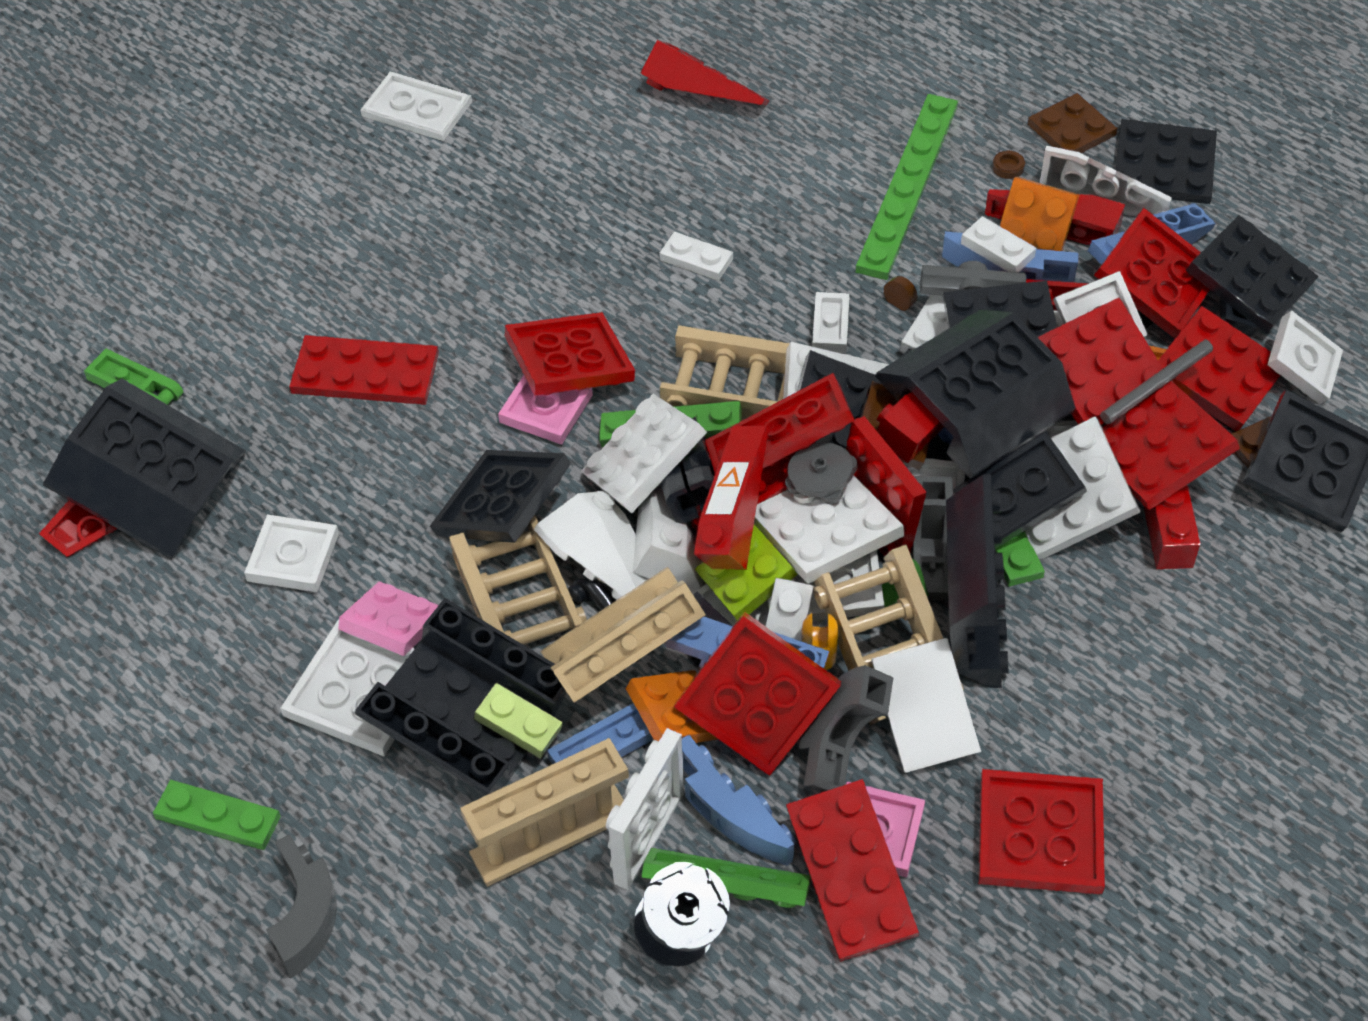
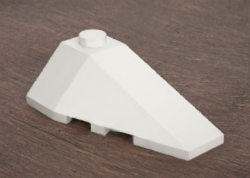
(1083, 175)
(595, 536)
(665, 543)

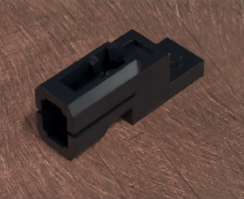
(690, 474)

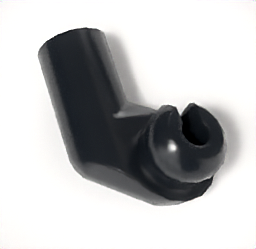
(591, 591)

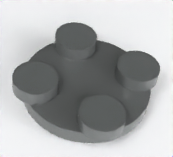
(821, 471)

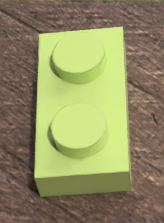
(518, 720)

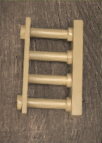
(725, 351)
(481, 585)
(910, 606)
(622, 633)
(544, 811)

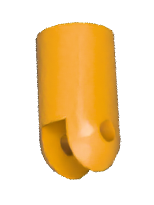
(822, 637)

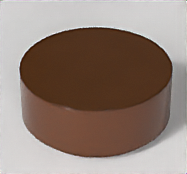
(1008, 164)
(900, 292)

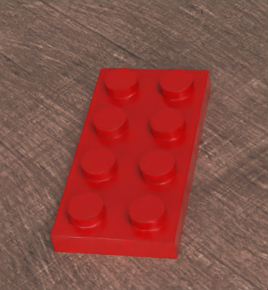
(364, 369)
(794, 421)
(852, 870)

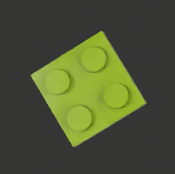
(751, 587)

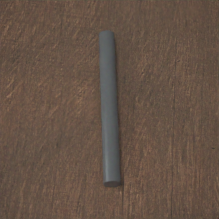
(1156, 382)

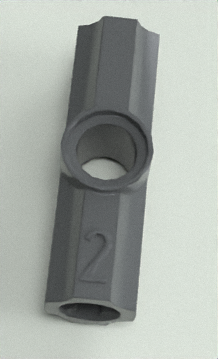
(968, 275)

